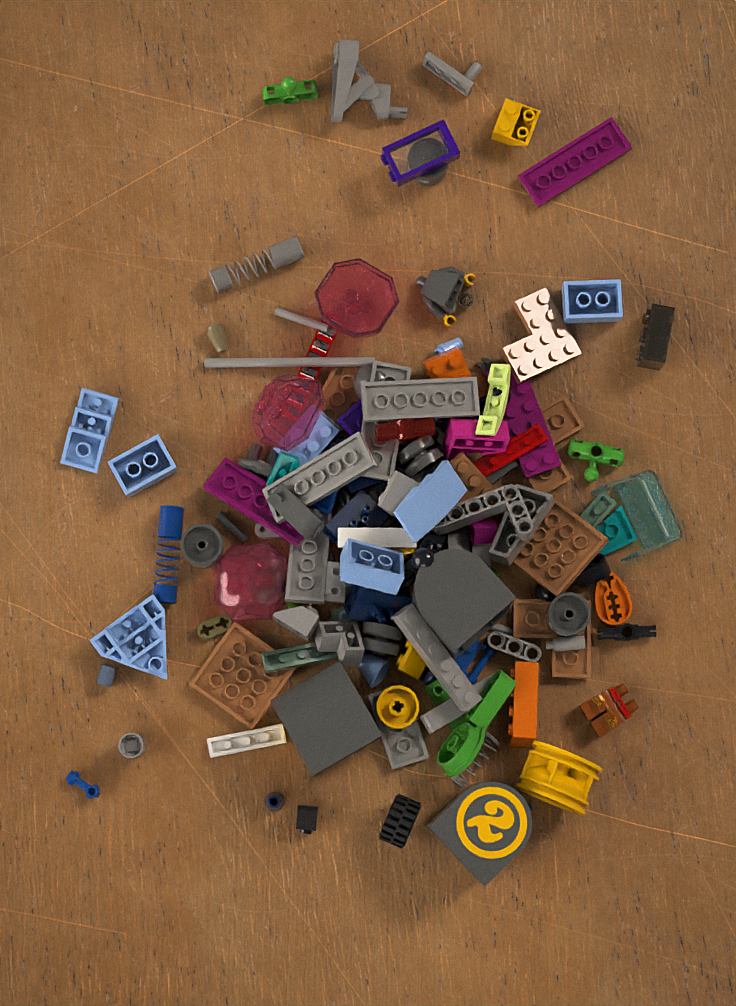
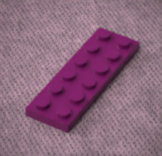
(574, 162)
(521, 414)
(245, 494)

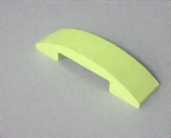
(495, 405)

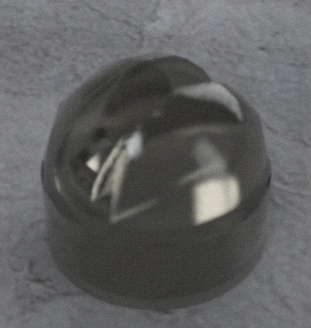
(462, 299)

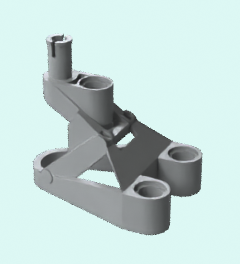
(343, 95)

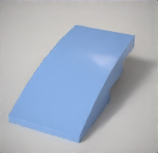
(89, 430)
(430, 501)

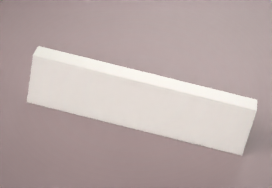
(377, 536)
(246, 740)

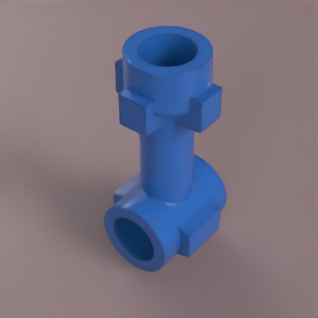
(91, 791)

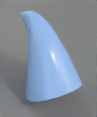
(373, 668)

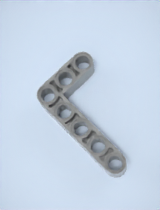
(486, 510)

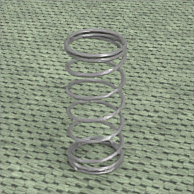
(495, 742)

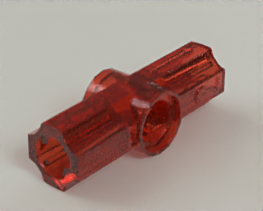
(404, 429)

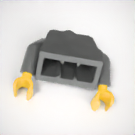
(442, 289)

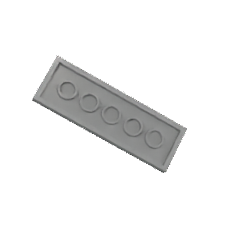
(420, 399)
(383, 452)
(326, 472)
(309, 567)

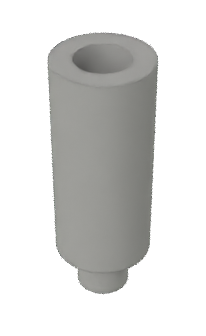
(566, 643)

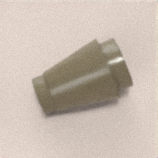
(218, 337)

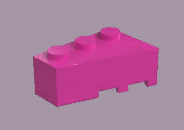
(462, 437)

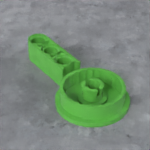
(466, 739)

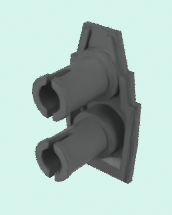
(257, 466)

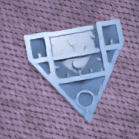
(137, 638)

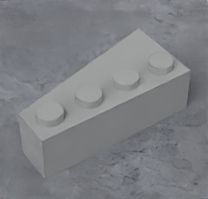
(506, 542)

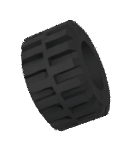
(400, 821)

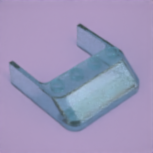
(647, 510)

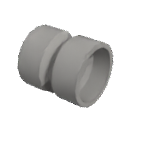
(132, 745)

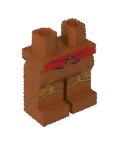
(614, 708)

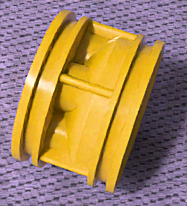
(558, 777)

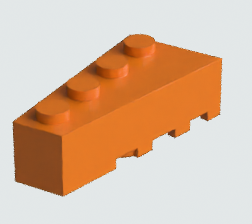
(524, 704)

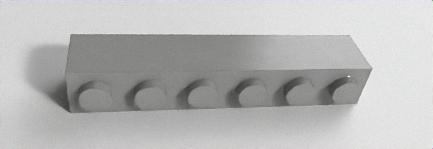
(436, 657)

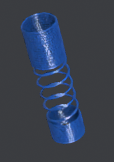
(171, 528)

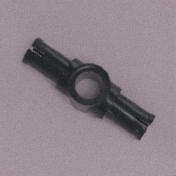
(636, 632)

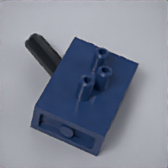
(355, 513)
(377, 606)

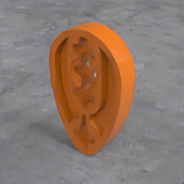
(623, 600)

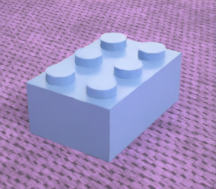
(592, 301)
(319, 439)
(142, 466)
(371, 566)

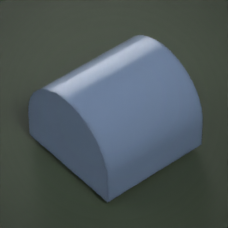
(106, 675)

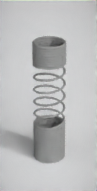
(281, 253)

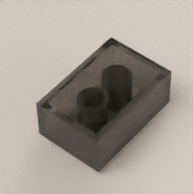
(655, 337)

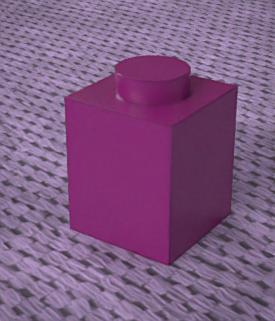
(483, 531)

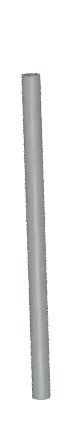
(289, 362)

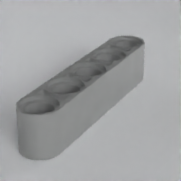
(447, 711)

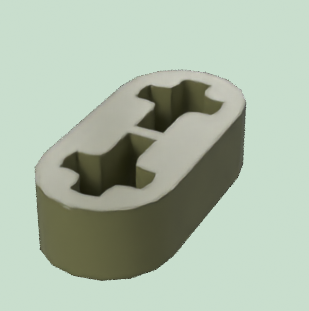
(213, 622)

